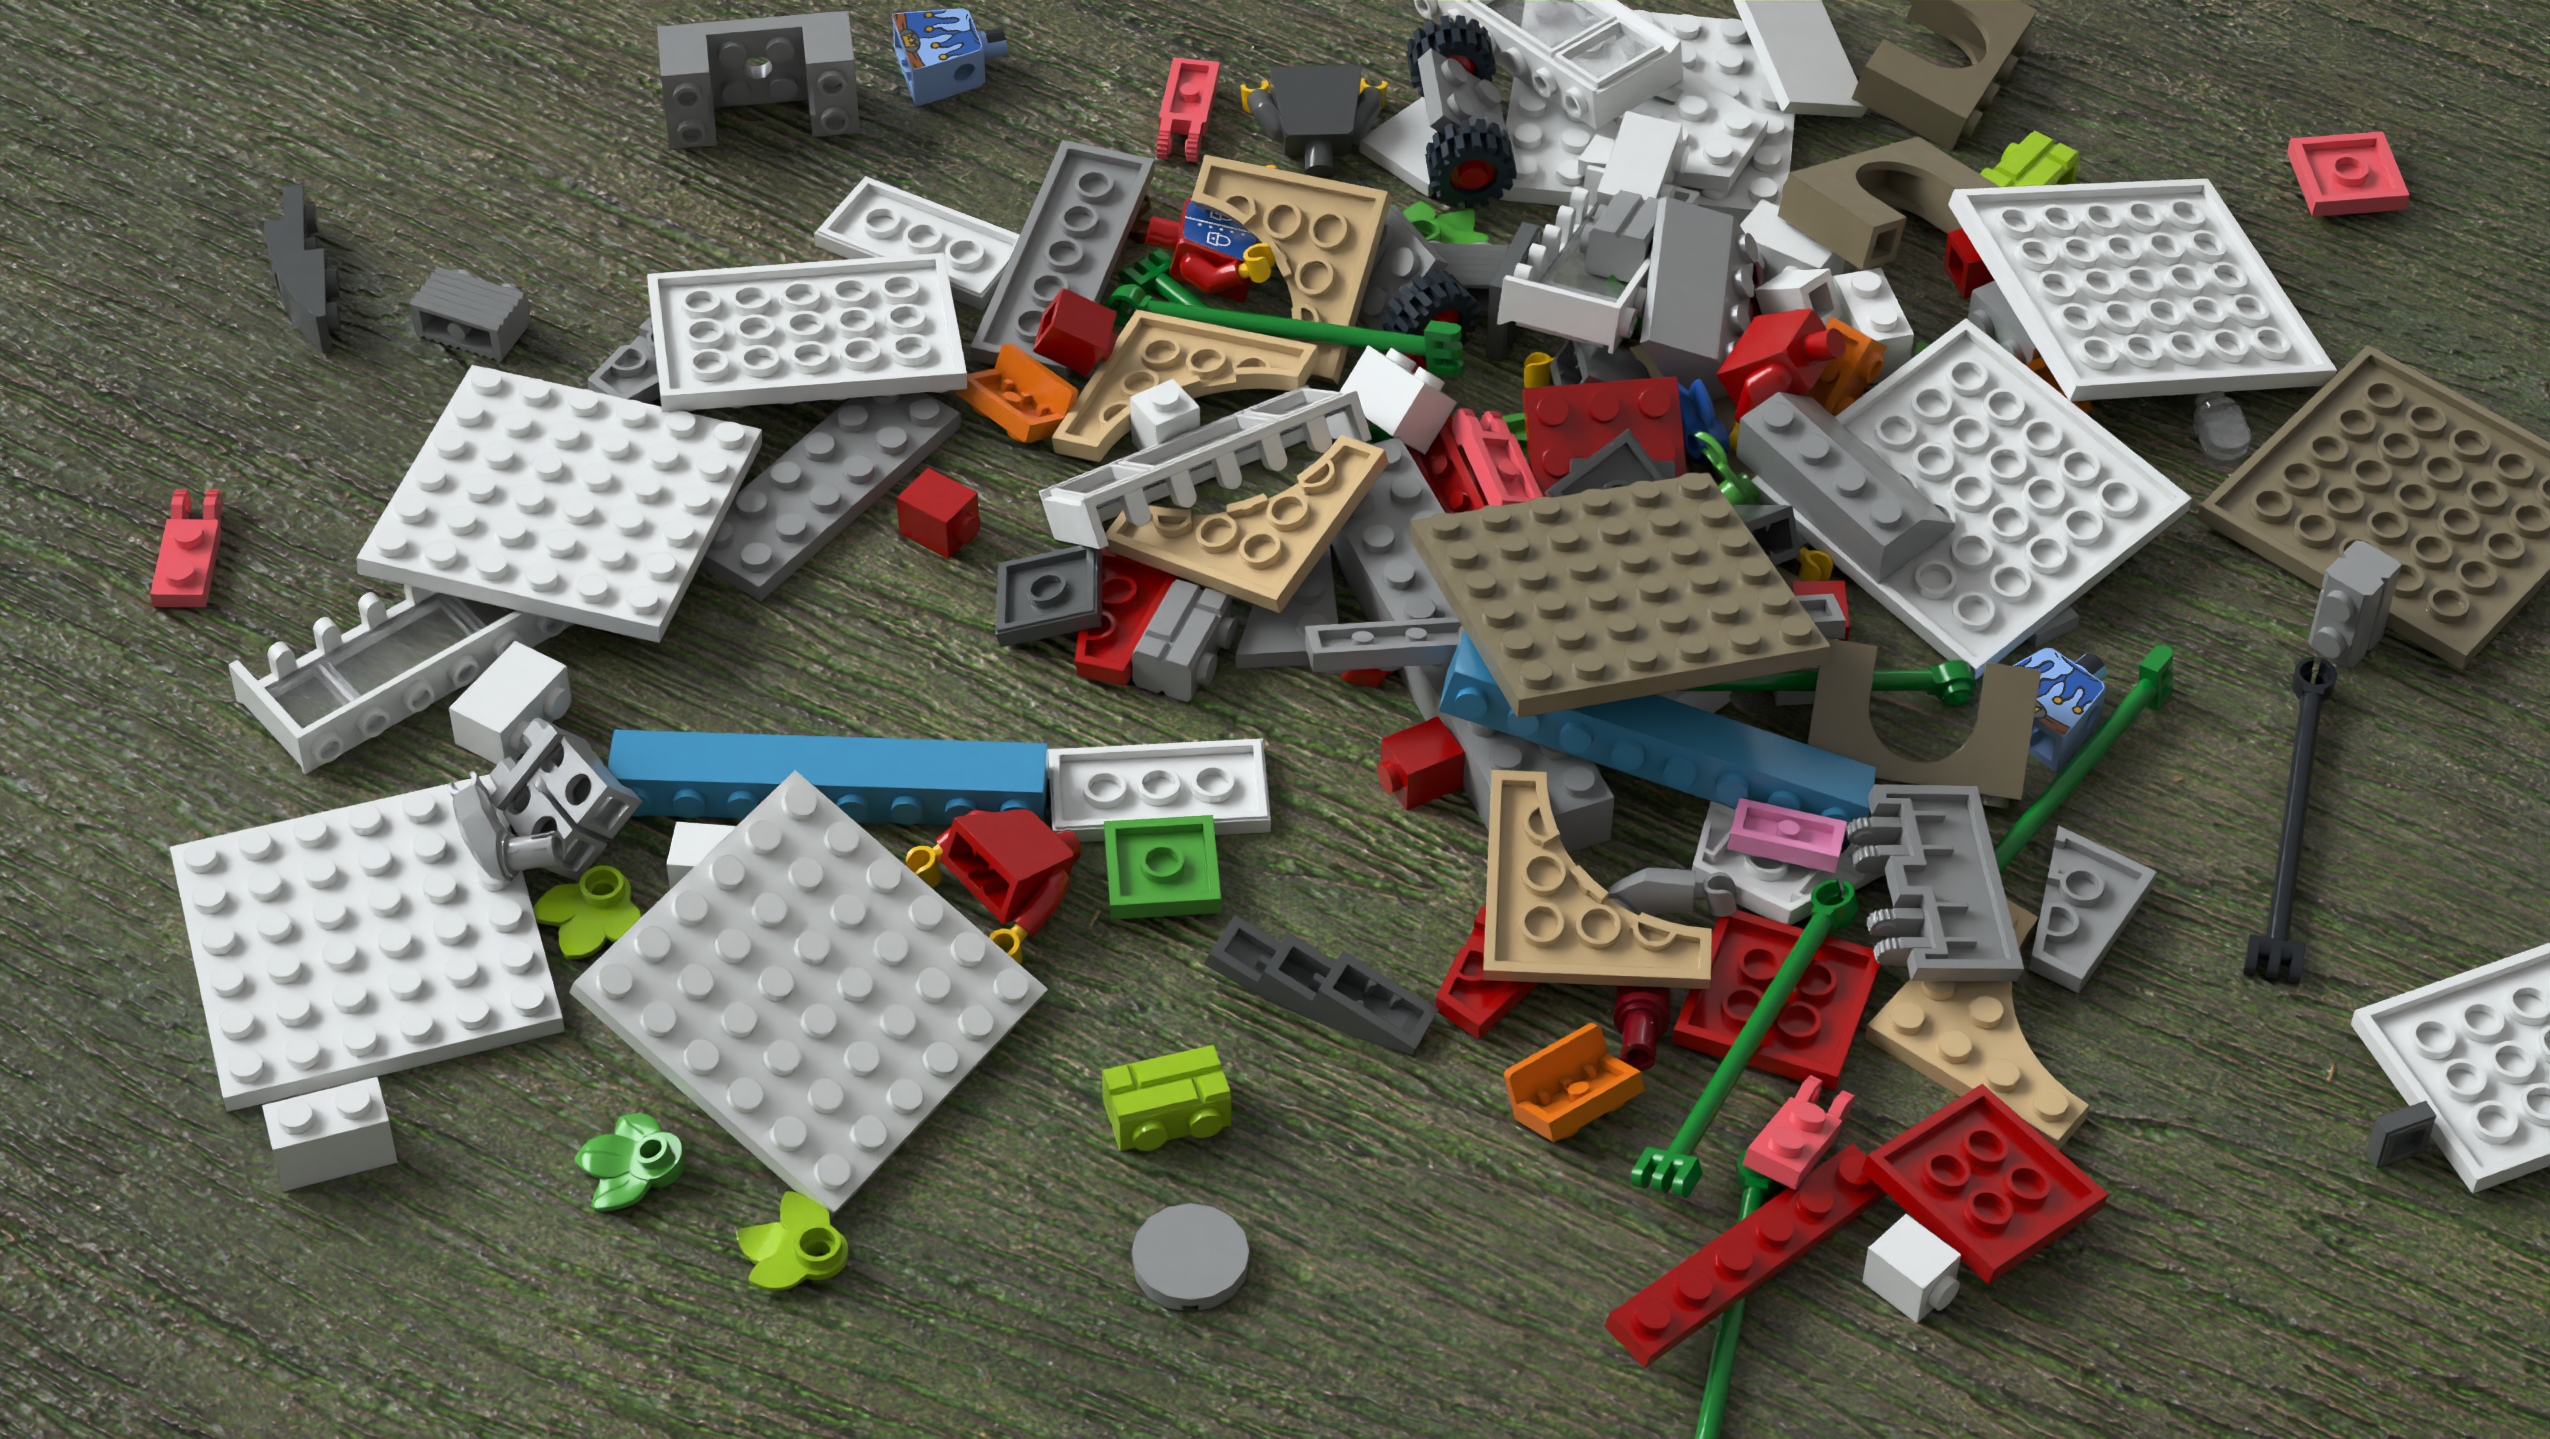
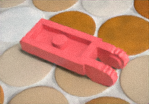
(1187, 105)
(1495, 457)
(188, 552)
(1798, 1135)

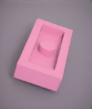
(1787, 835)

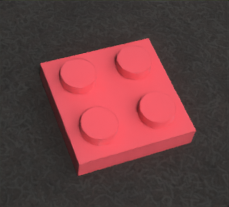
(2348, 174)

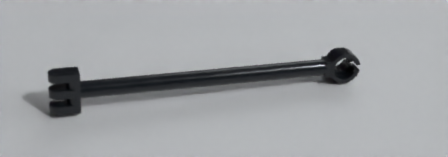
(2275, 945)

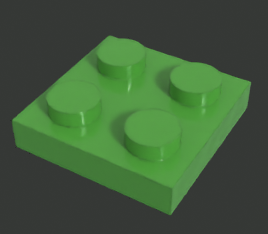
(1162, 867)

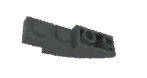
(302, 270)

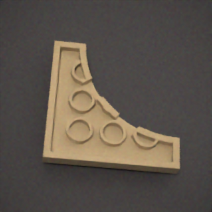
(1318, 232)
(1195, 355)
(1260, 544)
(1557, 922)
(1971, 1037)

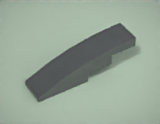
(1328, 991)

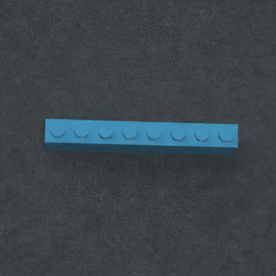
(1672, 746)
(861, 775)

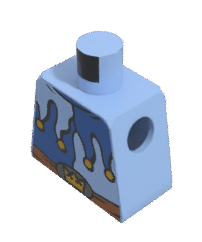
(943, 52)
(2066, 704)

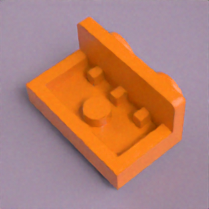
(1848, 376)
(1020, 395)
(1570, 1084)

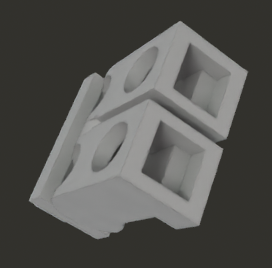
(562, 790)

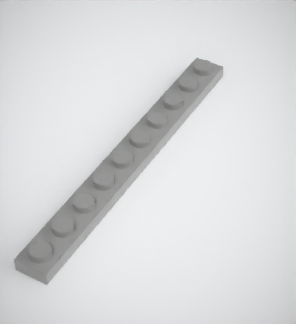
(1435, 640)

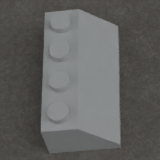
(1696, 292)
(1839, 484)

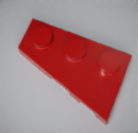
(1128, 604)
(1468, 998)

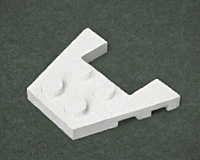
(1716, 128)
(1762, 884)

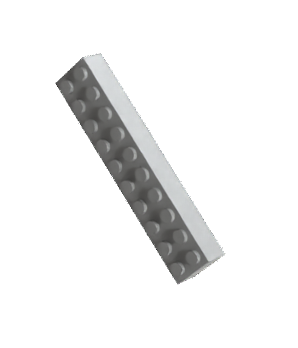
(1396, 585)

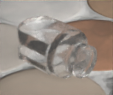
(2221, 428)

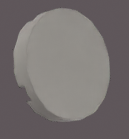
(1190, 1257)

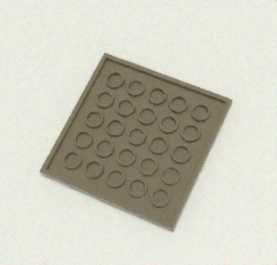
(2415, 476)
(1616, 594)

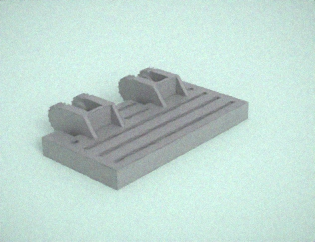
(1943, 878)

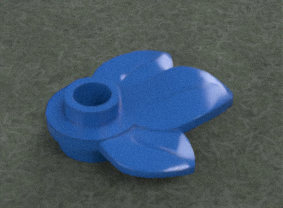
(1699, 416)

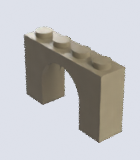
(1944, 100)
(1848, 198)
(1990, 757)

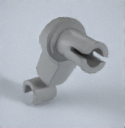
(492, 844)
(1673, 891)

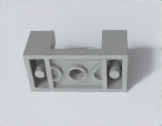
(707, 70)

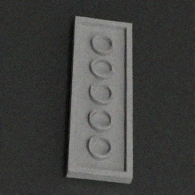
(1065, 243)
(824, 486)

